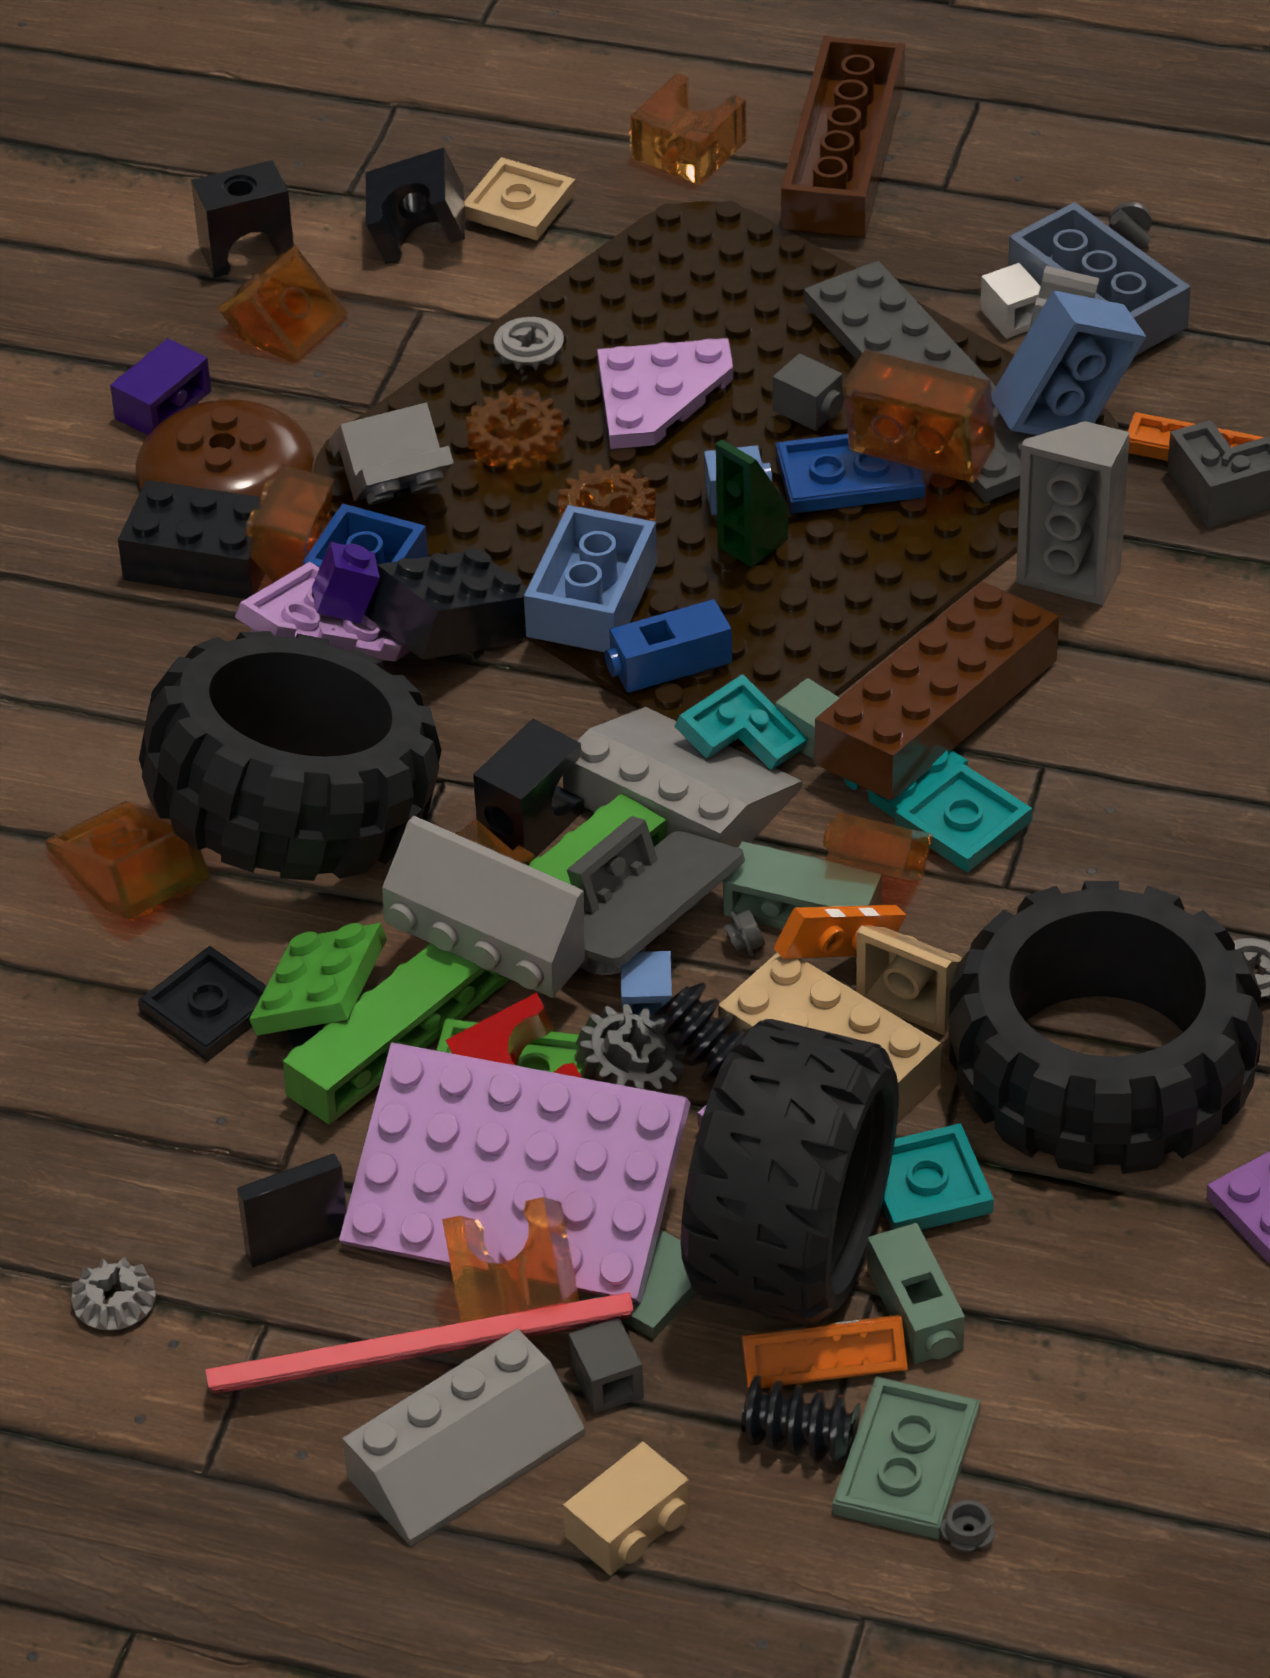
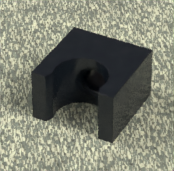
(411, 195)
(237, 205)
(520, 791)

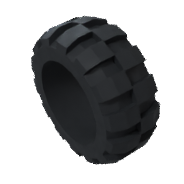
(288, 754)
(1094, 1105)

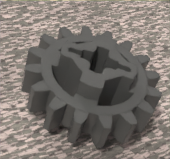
(629, 1051)

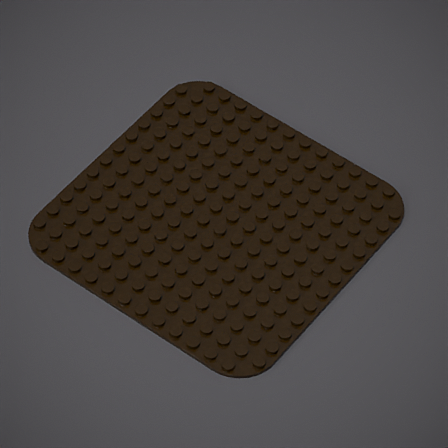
(821, 602)

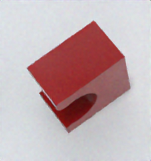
(506, 1035)

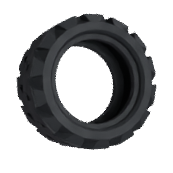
(789, 1171)

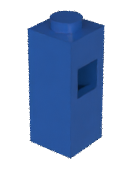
(669, 646)

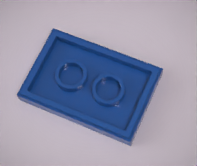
(829, 475)

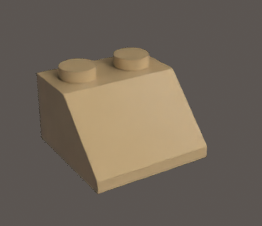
(905, 976)

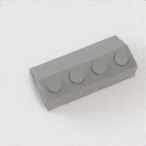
(1072, 510)
(485, 907)
(462, 1437)

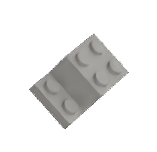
(391, 453)

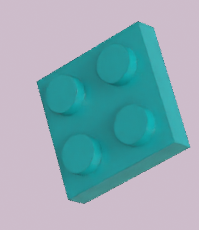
(965, 815)
(935, 1180)

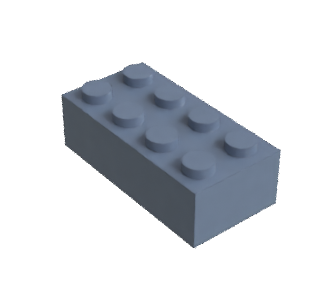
(1085, 245)

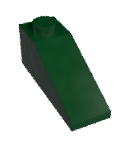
(749, 507)

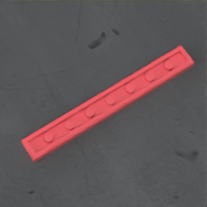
(417, 1343)

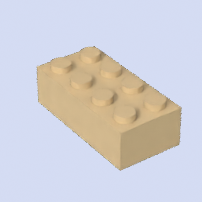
(810, 998)

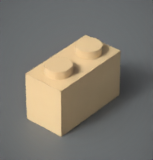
(627, 1508)

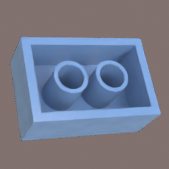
(1067, 364)
(590, 578)

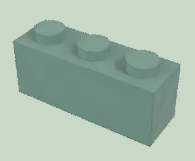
(777, 881)

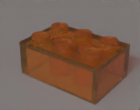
(919, 415)

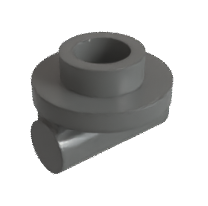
(1132, 223)

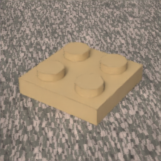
(519, 198)

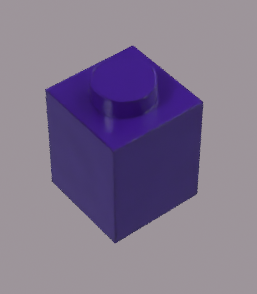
(345, 582)

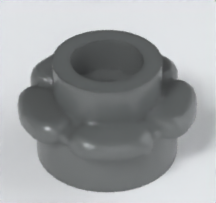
(744, 932)
(969, 1515)

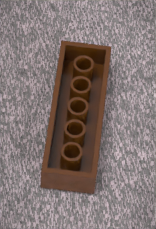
(843, 137)
(936, 690)

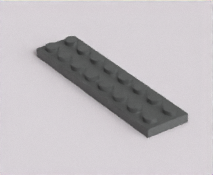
(879, 315)

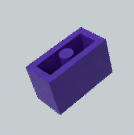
(160, 386)

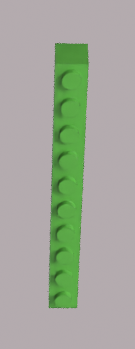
(435, 985)

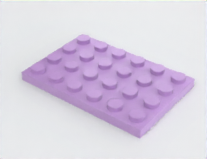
(490, 1135)

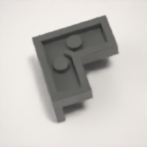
(1218, 478)

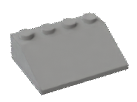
(655, 765)

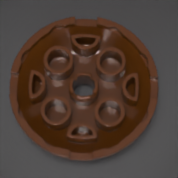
(223, 447)

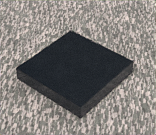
(204, 1003)
(292, 1210)

